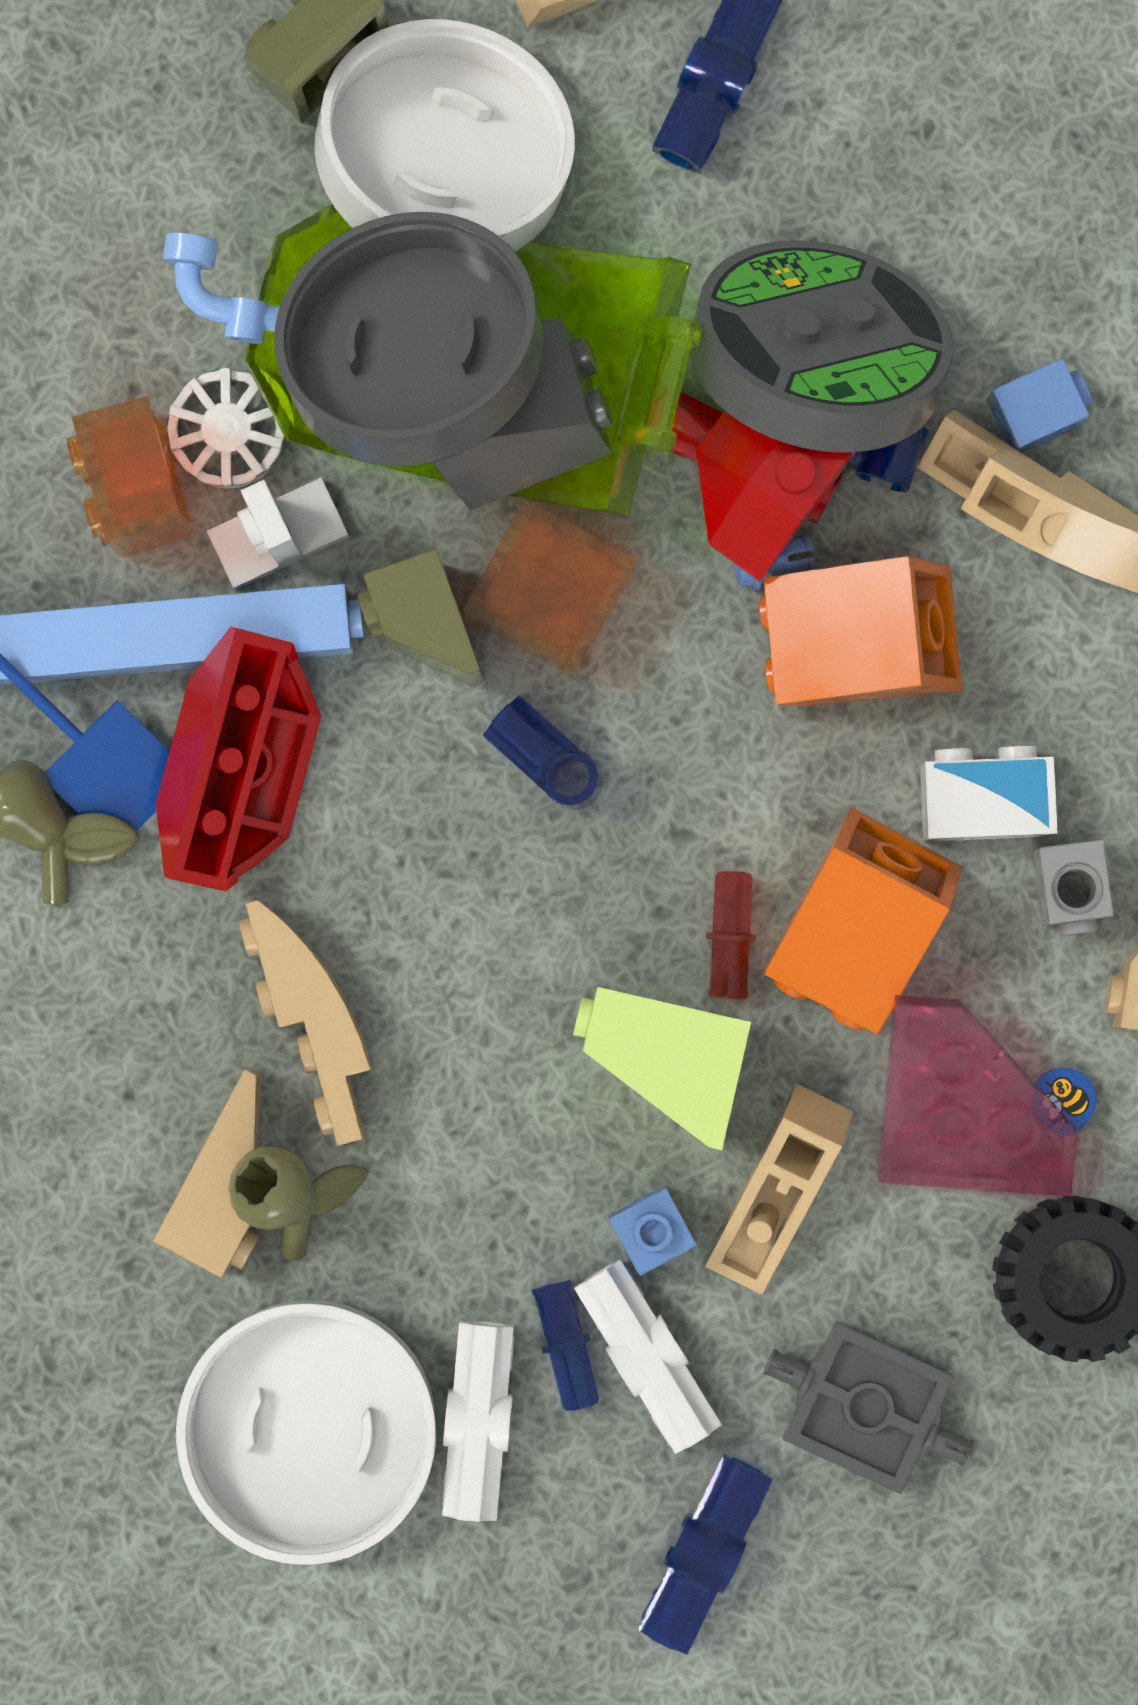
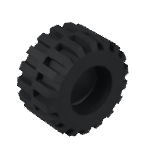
(1021, 1267)

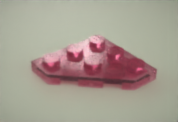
(966, 1109)

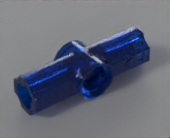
(714, 81)
(705, 1554)

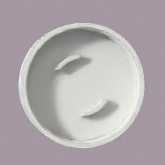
(445, 126)
(307, 1432)

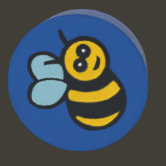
(1070, 1093)

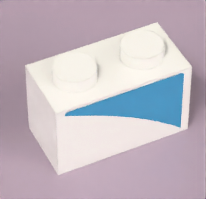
(988, 796)

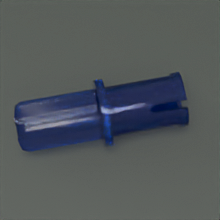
(566, 1345)

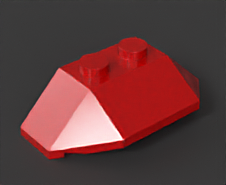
(759, 491)
(236, 760)

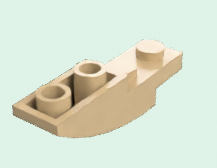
(1034, 506)
(304, 991)

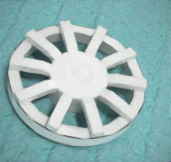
(224, 429)

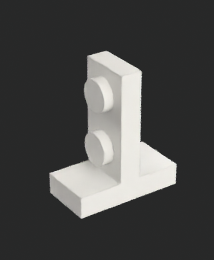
(276, 531)

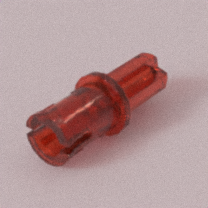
(731, 934)

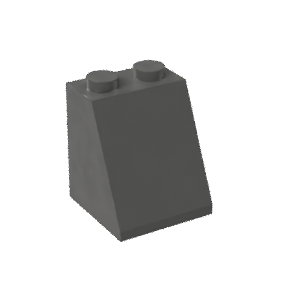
(550, 433)

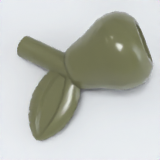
(37, 821)
(275, 1191)

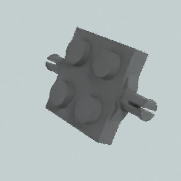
(868, 1407)

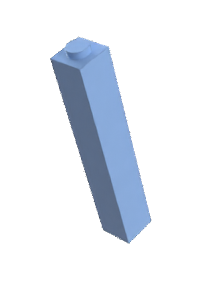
(174, 632)

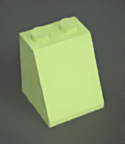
(669, 1055)

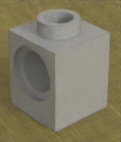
(1088, 861)

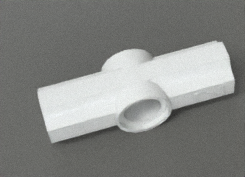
(647, 1356)
(477, 1421)

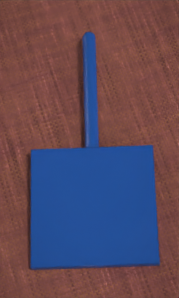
(110, 766)

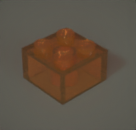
(131, 477)
(550, 588)

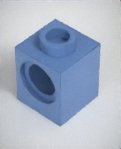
(1040, 405)
(652, 1230)

